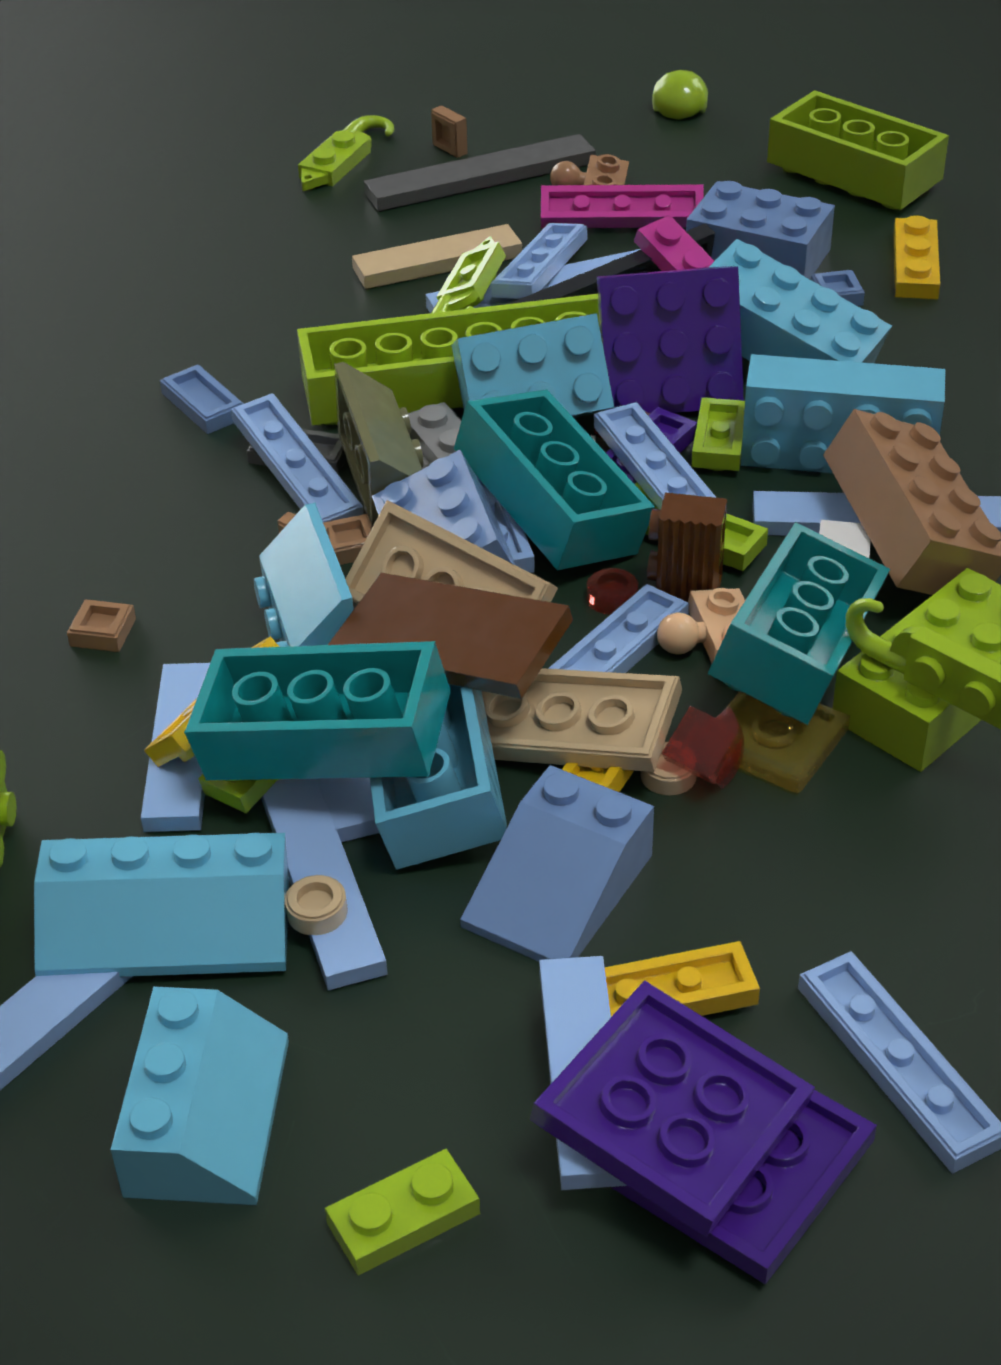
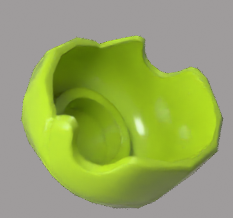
(680, 95)

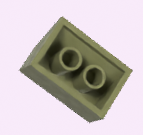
(373, 434)

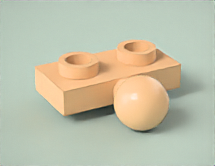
(709, 621)

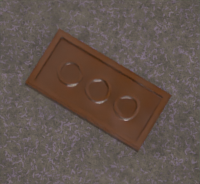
(481, 635)

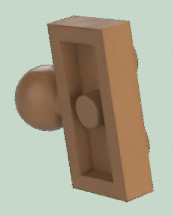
(601, 171)

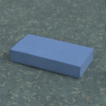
(200, 398)

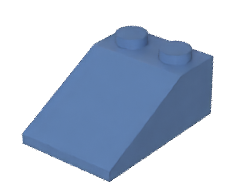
(560, 867)

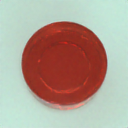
(610, 589)

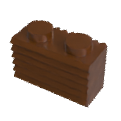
(689, 544)

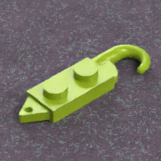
(340, 152)
(470, 277)
(933, 663)

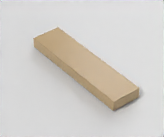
(428, 256)

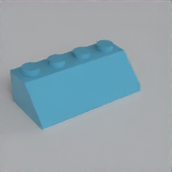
(161, 905)

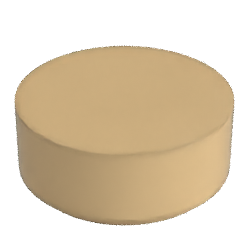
(667, 778)
(316, 905)

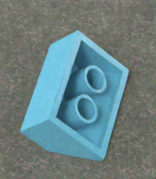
(302, 584)
(199, 1100)

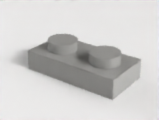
(435, 429)

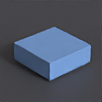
(843, 283)

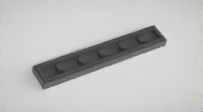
(476, 172)

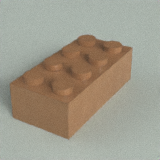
(912, 502)

